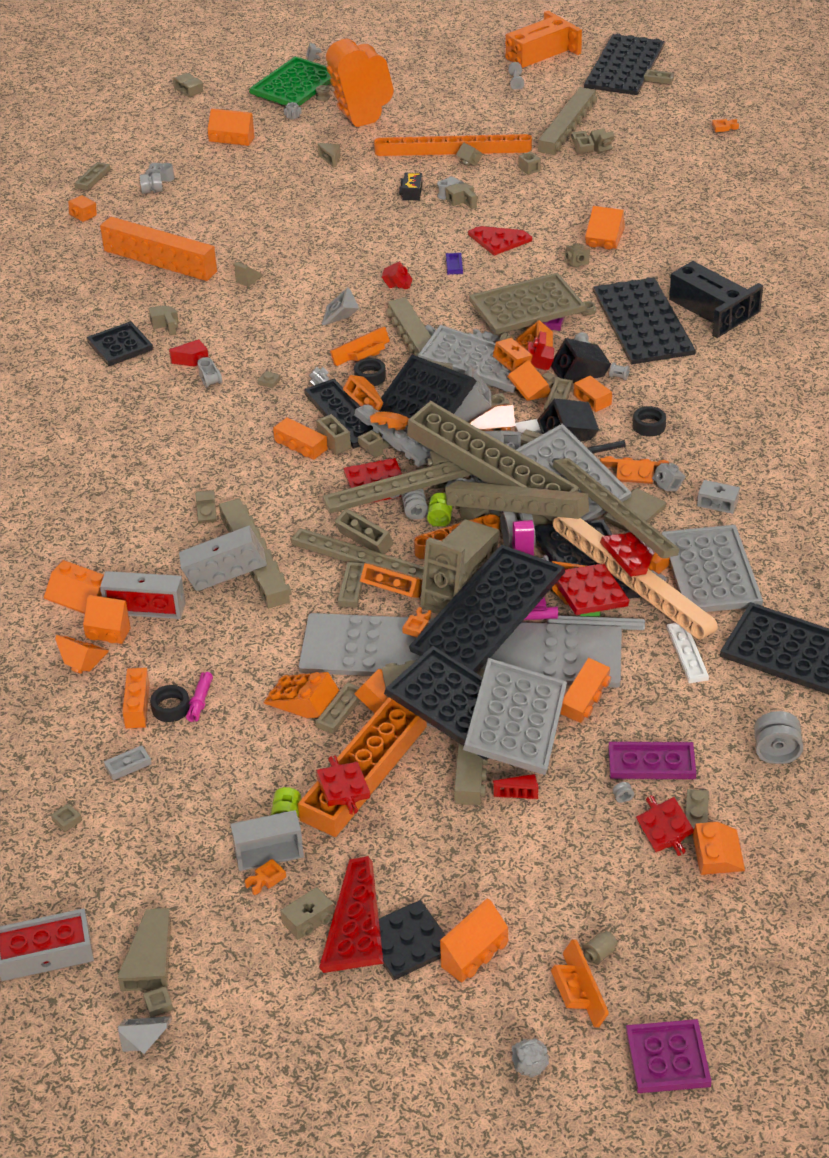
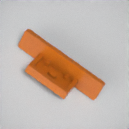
(361, 347)
(632, 470)
(578, 984)

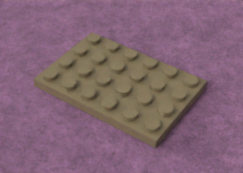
(526, 303)

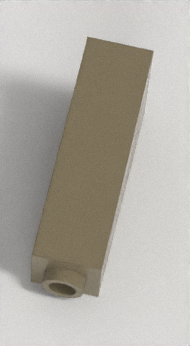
(148, 956)

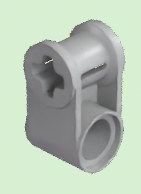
(165, 169)
(445, 183)
(208, 372)

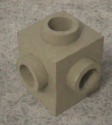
(577, 255)

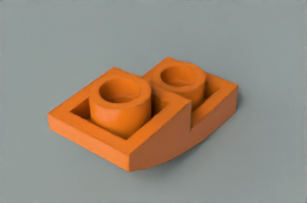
(392, 419)

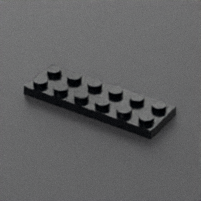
(333, 400)

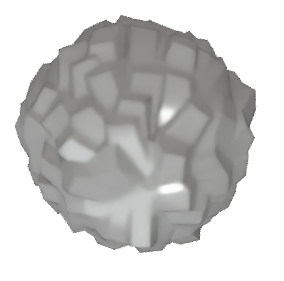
(530, 1057)

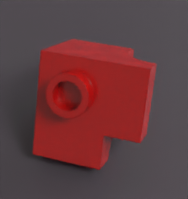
(397, 276)

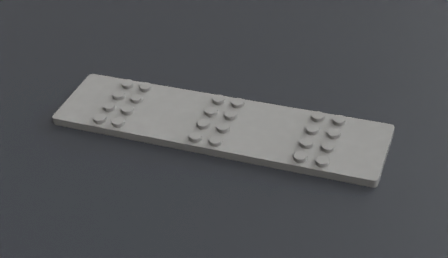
(368, 643)

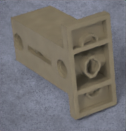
(454, 562)

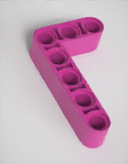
(524, 541)

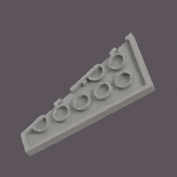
(396, 438)

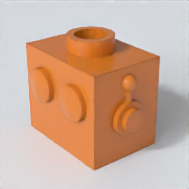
(82, 208)

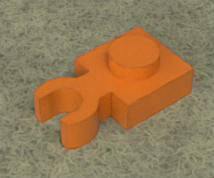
(723, 125)
(417, 623)
(266, 875)

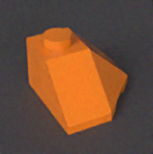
(79, 654)

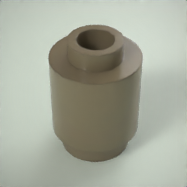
(600, 947)

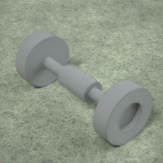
(516, 69)

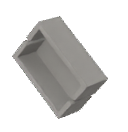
(266, 839)

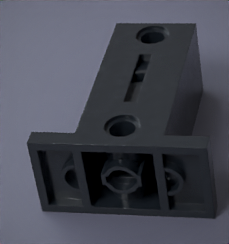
(714, 297)

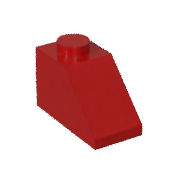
(188, 353)

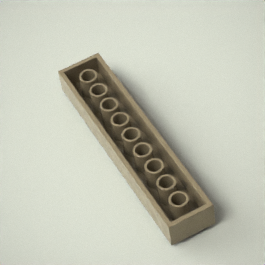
(480, 452)

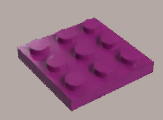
(668, 1056)

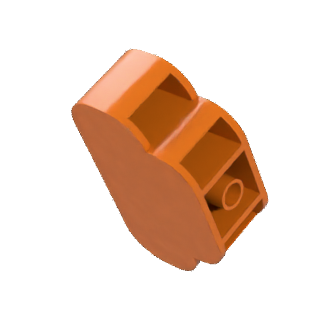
(359, 80)

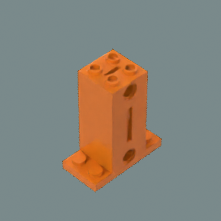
(543, 40)

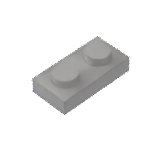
(127, 762)

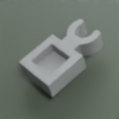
(486, 336)

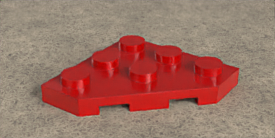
(499, 239)
(629, 552)

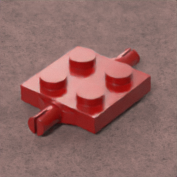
(343, 784)
(665, 825)

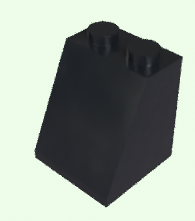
(579, 360)
(574, 415)

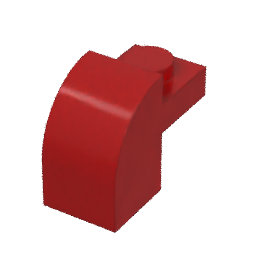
(541, 355)

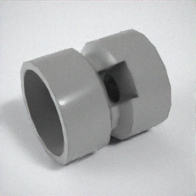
(151, 183)

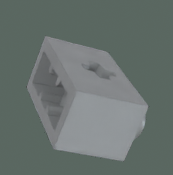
(718, 496)

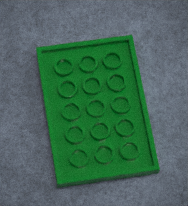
(292, 82)

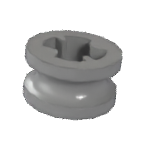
(623, 792)

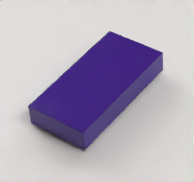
(454, 263)

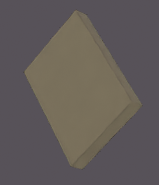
(641, 503)

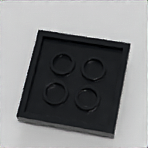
(120, 343)
(409, 939)

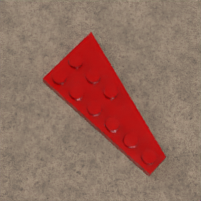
(355, 927)

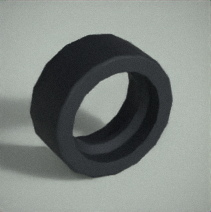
(371, 364)
(649, 429)
(169, 714)

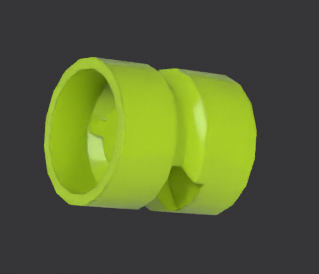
(439, 512)
(285, 800)

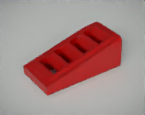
(516, 787)

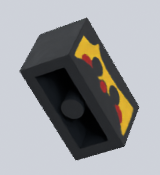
(411, 186)

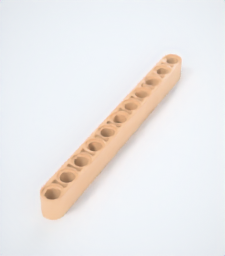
(648, 586)

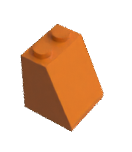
(605, 227)

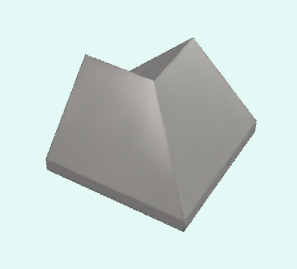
(340, 308)
(141, 1032)

